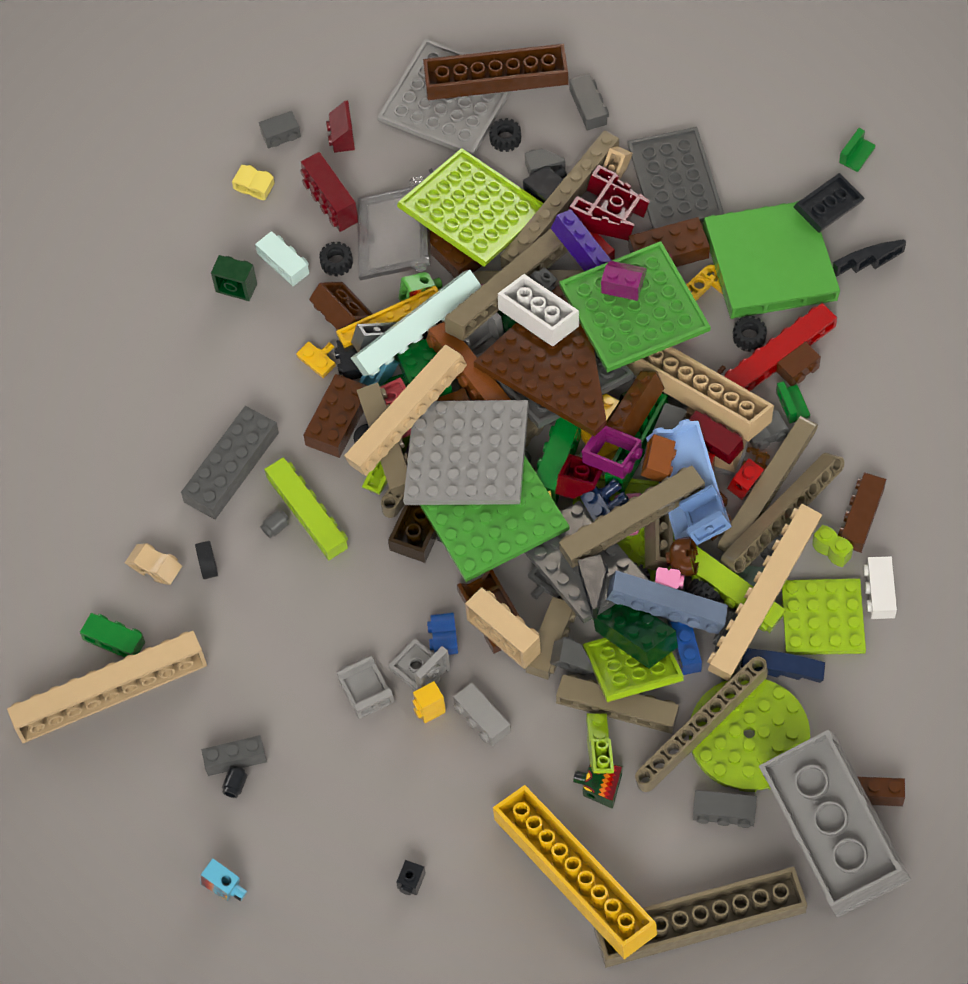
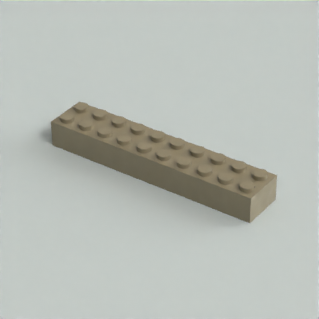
(717, 913)

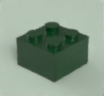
(234, 277)

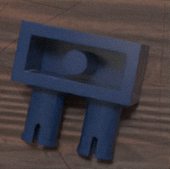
(598, 500)

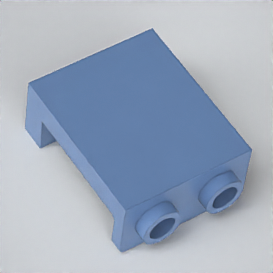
(705, 514)

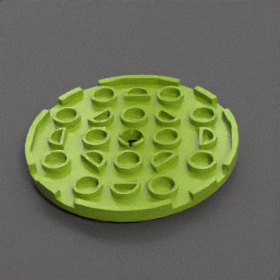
(735, 759)

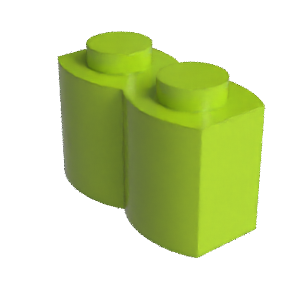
(830, 544)

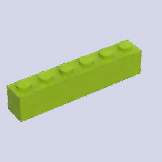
(306, 508)
(731, 587)

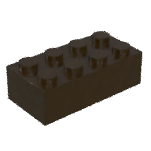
(412, 534)

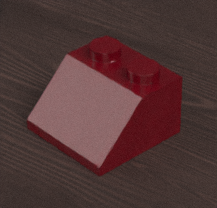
(341, 128)
(576, 477)

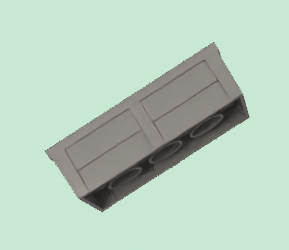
(834, 823)

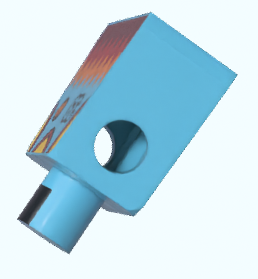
(216, 875)

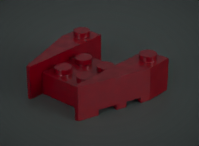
(612, 208)

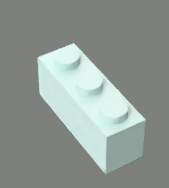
(282, 258)

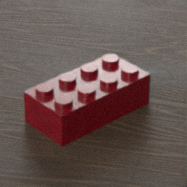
(329, 192)

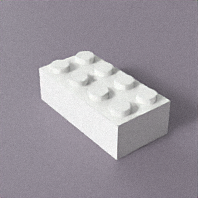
(538, 310)

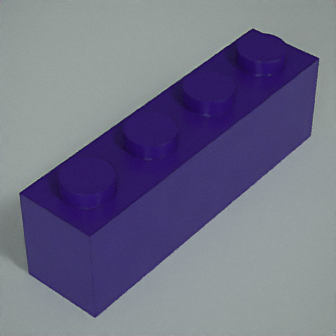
(579, 241)

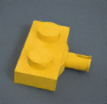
(317, 358)

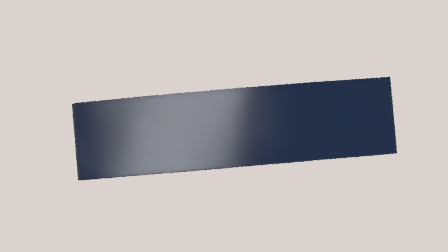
(787, 665)

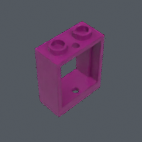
(617, 438)

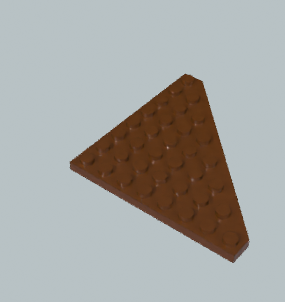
(555, 376)

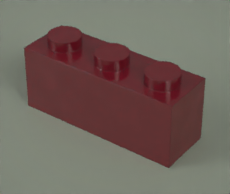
(718, 439)

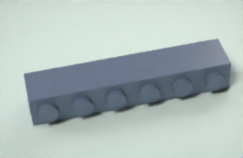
(667, 602)

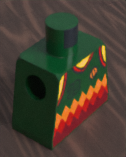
(600, 786)

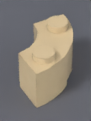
(158, 565)

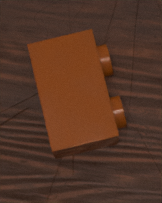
(658, 458)

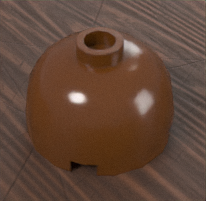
(683, 556)

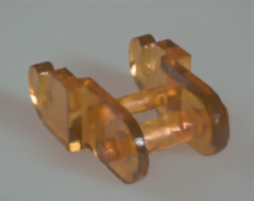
(755, 451)

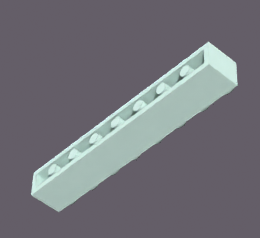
(414, 324)

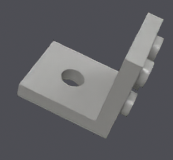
(432, 665)

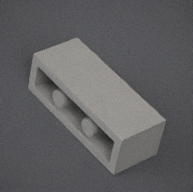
(481, 714)

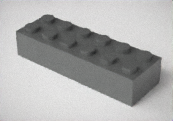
(230, 462)

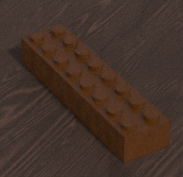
(495, 71)

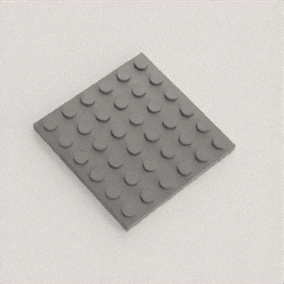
(448, 121)
(467, 453)

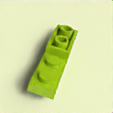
(599, 743)

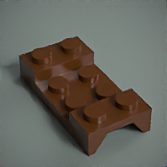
(490, 583)

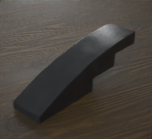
(874, 255)

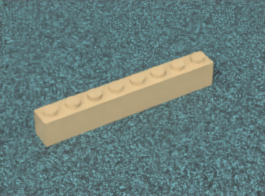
(405, 410)

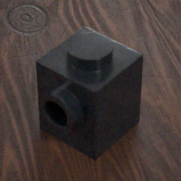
(410, 878)

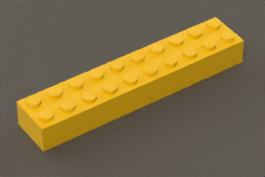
(575, 872)

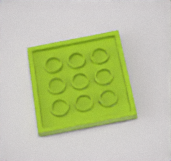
(823, 617)
(625, 676)

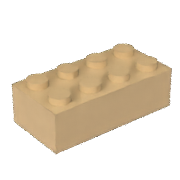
(503, 627)

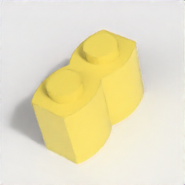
(253, 182)

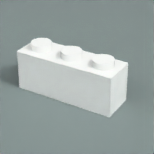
(880, 587)

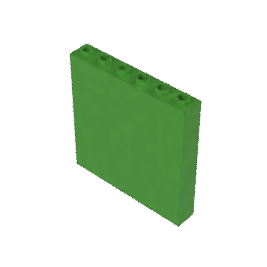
(769, 260)

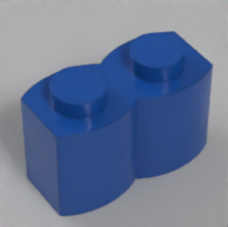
(443, 632)

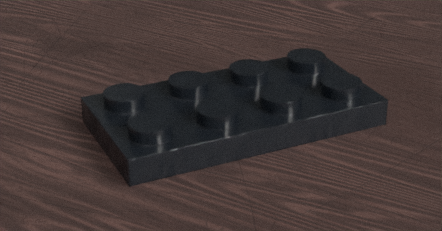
(828, 202)

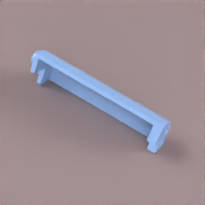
(690, 451)

